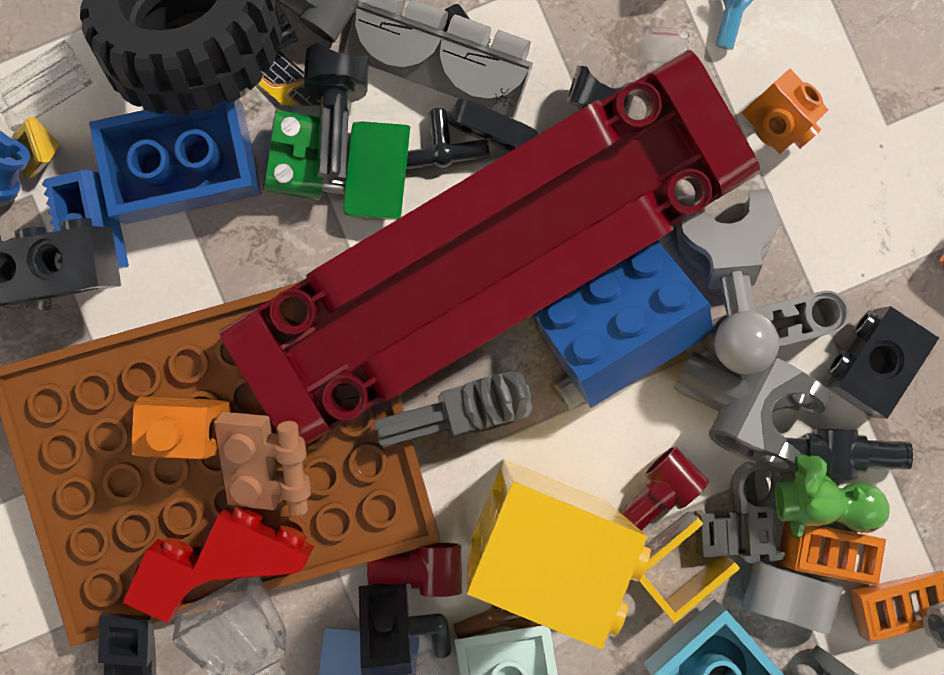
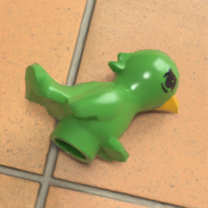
(818, 501)

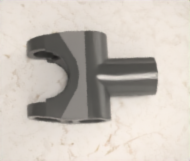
(747, 405)

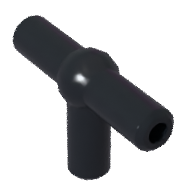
(442, 151)

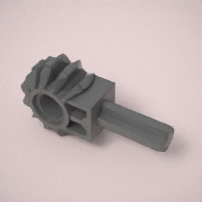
(462, 410)

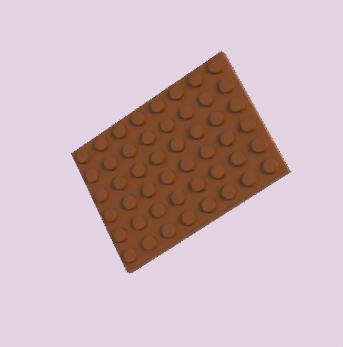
(104, 507)

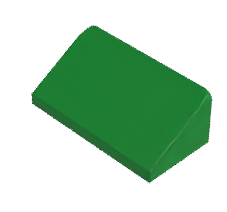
(376, 170)

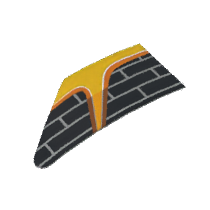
(285, 83)

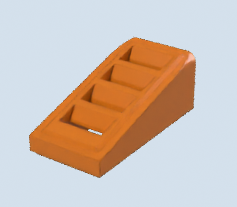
(803, 553)
(866, 613)

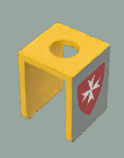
(699, 586)

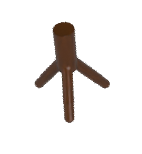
(490, 619)

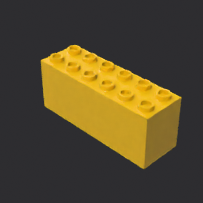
(554, 555)

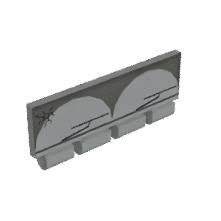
(447, 61)

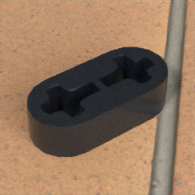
(490, 125)

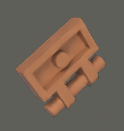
(249, 462)

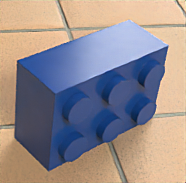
(174, 163)
(624, 323)

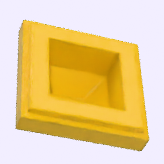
(38, 142)

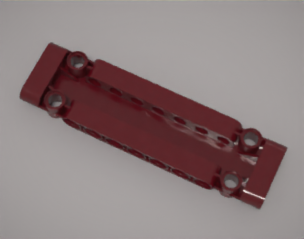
(493, 249)

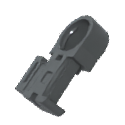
(745, 529)

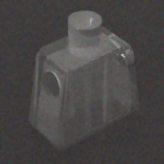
(233, 631)

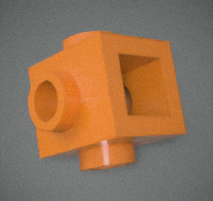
(786, 112)

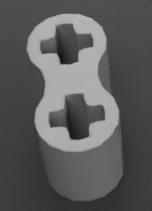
(792, 597)

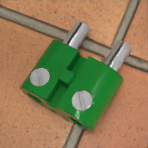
(294, 156)

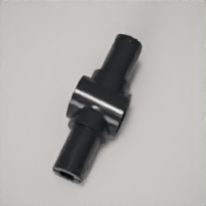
(853, 453)

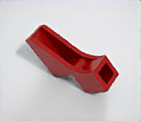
(234, 549)

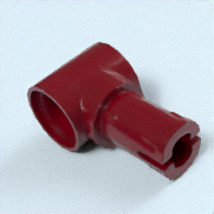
(670, 483)
(432, 569)

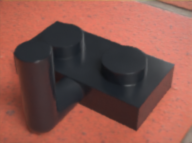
(388, 628)

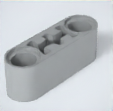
(801, 310)

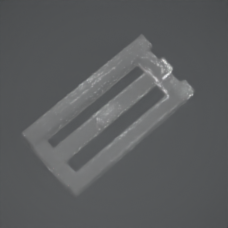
(31, 70)

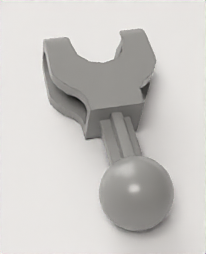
(732, 260)

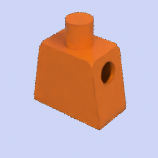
(176, 427)

